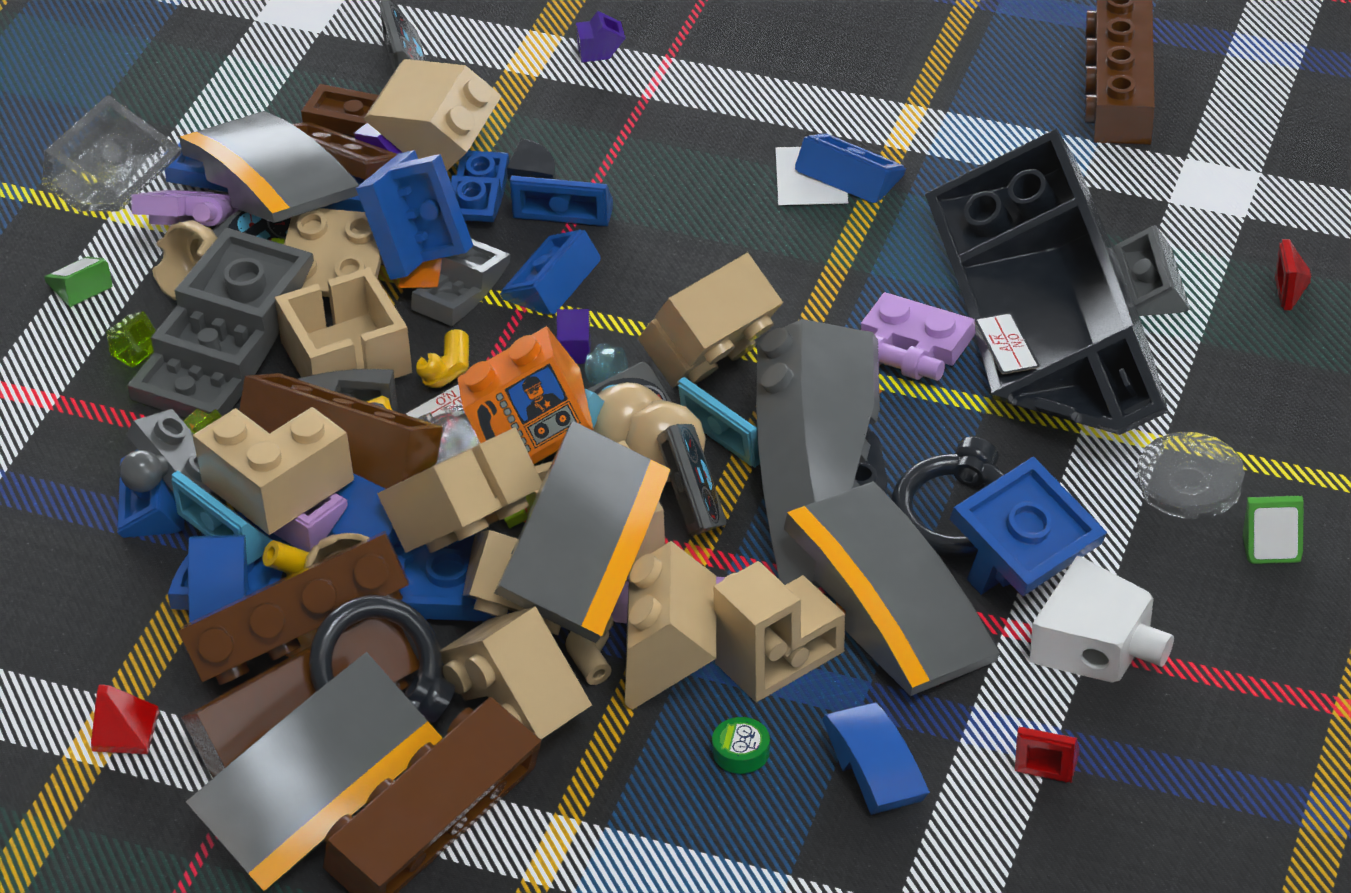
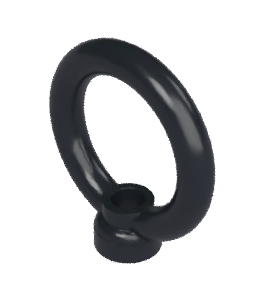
(971, 465)
(427, 690)

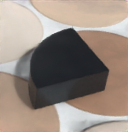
(531, 161)

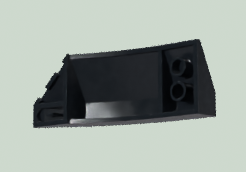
(1036, 247)

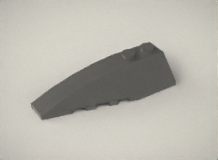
(812, 422)

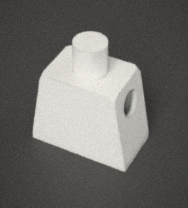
(1097, 625)

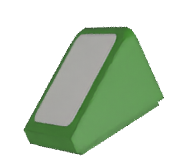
(80, 280)
(1274, 529)

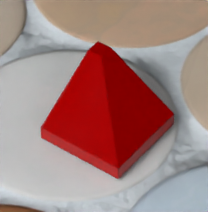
(1291, 275)
(122, 722)
(1046, 754)

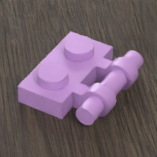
(178, 206)
(917, 336)

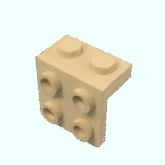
(338, 241)

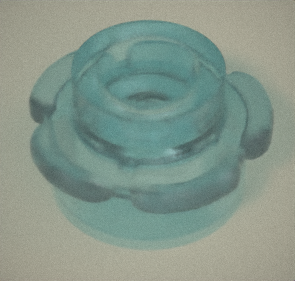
(605, 363)

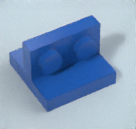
(413, 213)
(1024, 529)

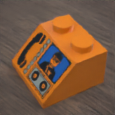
(526, 388)

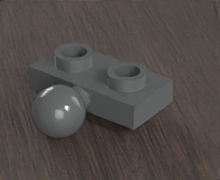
(163, 448)

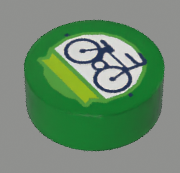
(741, 745)

